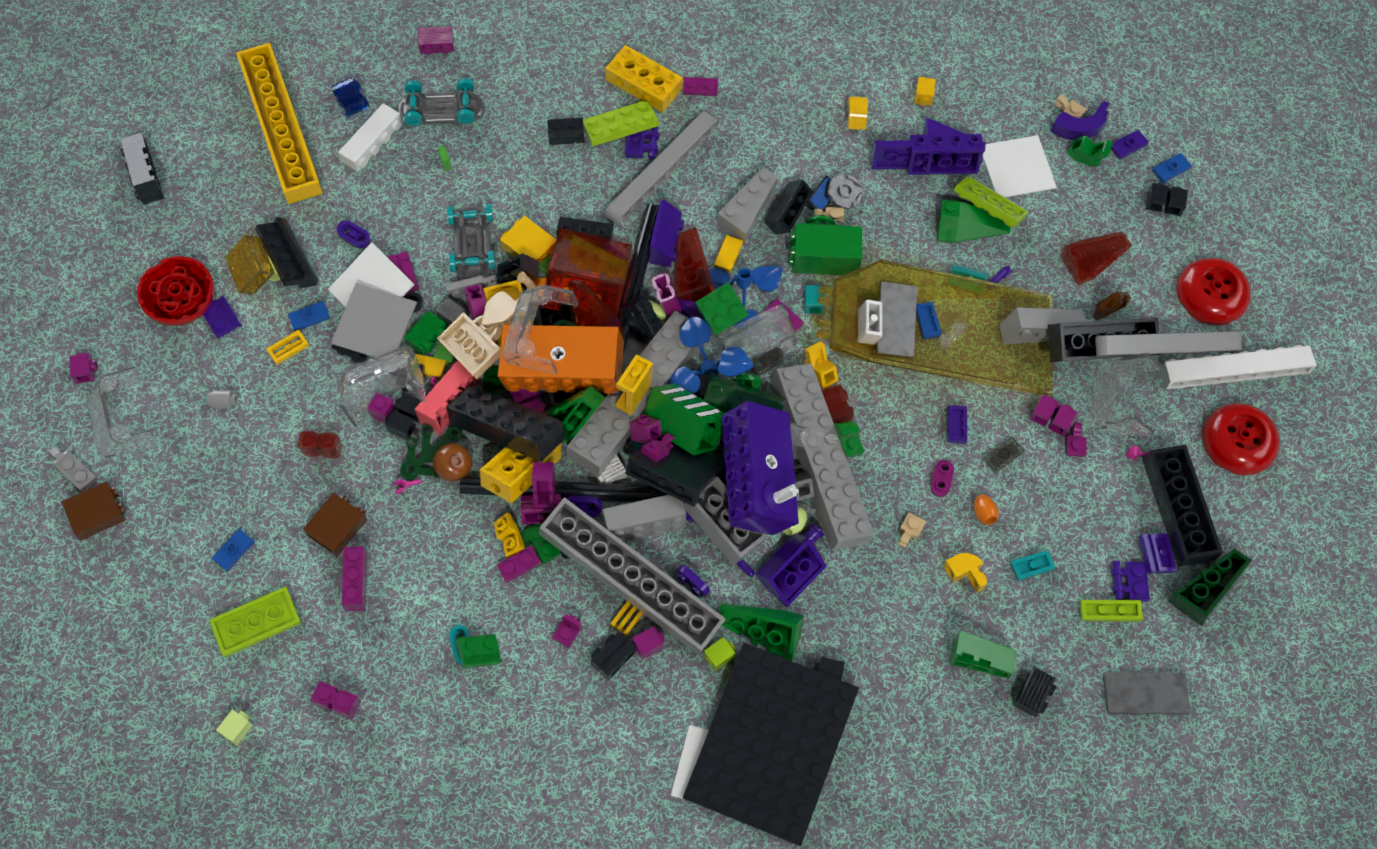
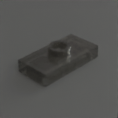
(1003, 455)

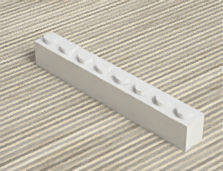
(1238, 367)

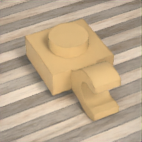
(1071, 108)
(832, 212)
(911, 527)

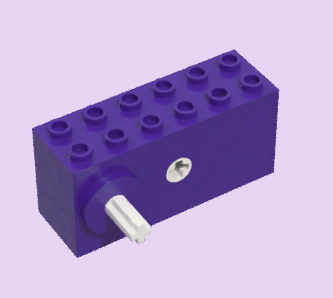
(759, 469)

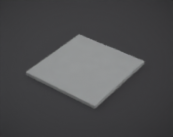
(373, 321)

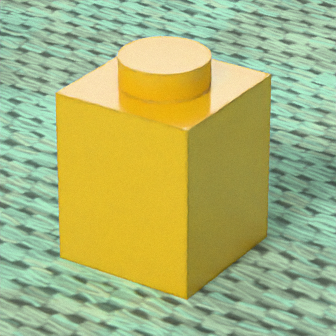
(924, 91)

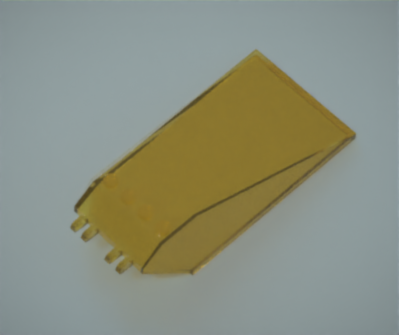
(974, 356)

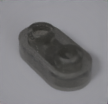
(767, 360)

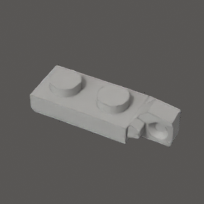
(456, 289)
(73, 469)

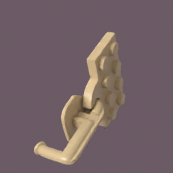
(475, 340)

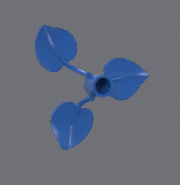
(765, 277)
(732, 362)

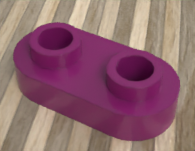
(942, 477)

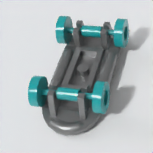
(440, 106)
(471, 241)

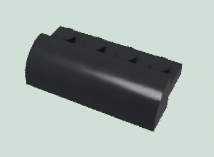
(286, 253)

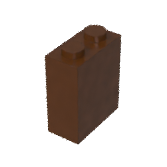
(94, 510)
(335, 524)

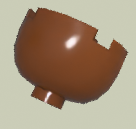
(452, 462)

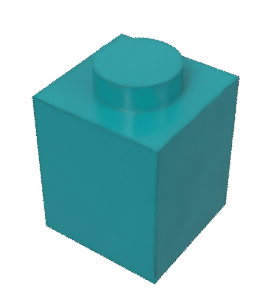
(811, 300)

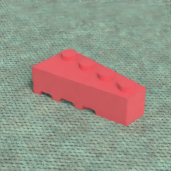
(433, 409)

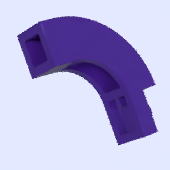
(1071, 128)

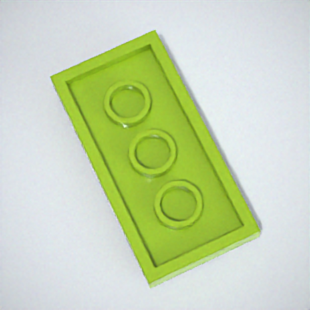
(620, 122)
(991, 201)
(255, 622)

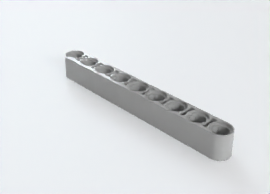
(660, 168)
(1168, 343)

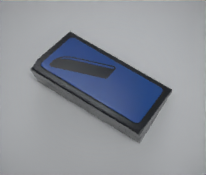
(819, 198)

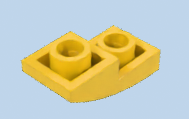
(509, 534)

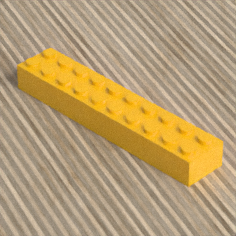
(279, 123)

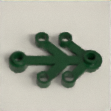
(426, 453)

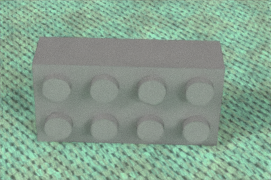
(645, 518)
(713, 519)

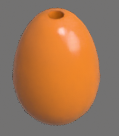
(986, 509)

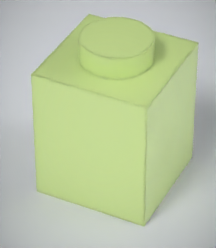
(235, 726)

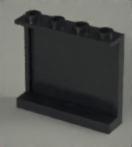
(678, 473)

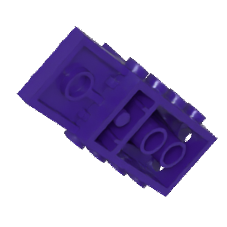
(936, 145)

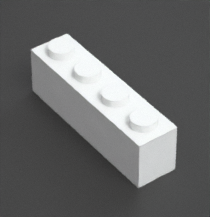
(370, 137)

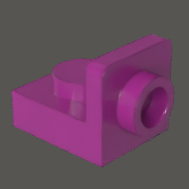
(567, 630)

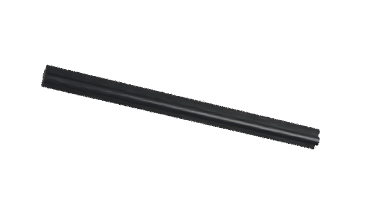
(637, 268)
(602, 491)

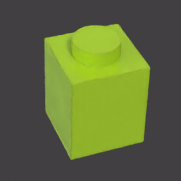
(720, 653)

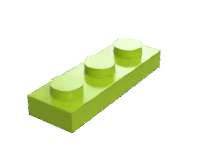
(1111, 610)

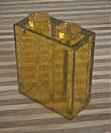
(249, 265)

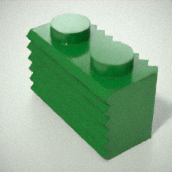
(425, 333)

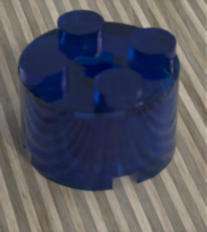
(349, 96)

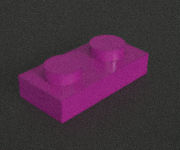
(700, 86)
(519, 564)

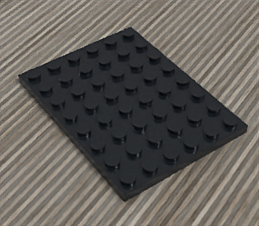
(771, 744)

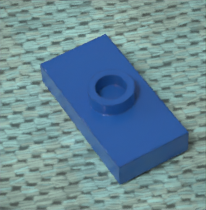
(1171, 168)
(308, 316)
(928, 320)
(233, 550)

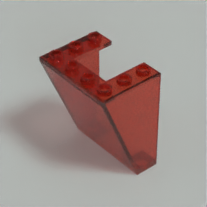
(590, 259)

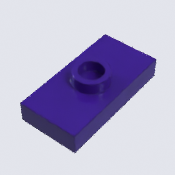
(1129, 144)
(957, 424)

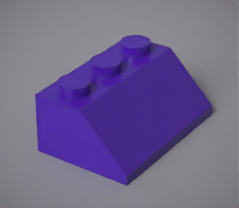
(665, 235)
(791, 569)

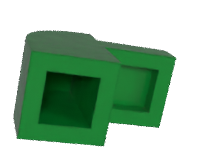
(1089, 153)
(849, 438)

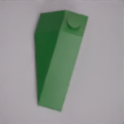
(966, 222)
(772, 628)

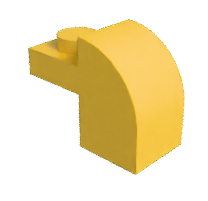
(857, 112)
(824, 369)
(966, 565)

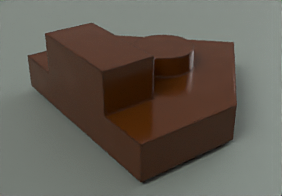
(1111, 304)

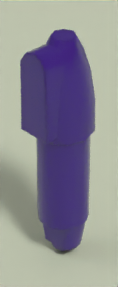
(1002, 274)

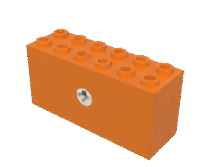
(580, 354)

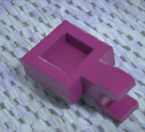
(1075, 443)
(658, 449)

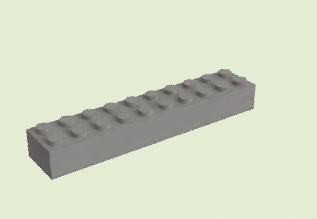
(609, 426)
(825, 462)
(631, 576)

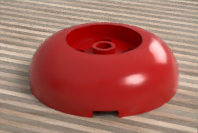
(169, 282)
(1208, 305)
(1225, 447)

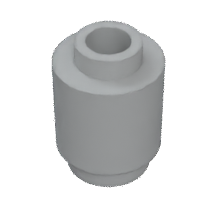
(222, 399)

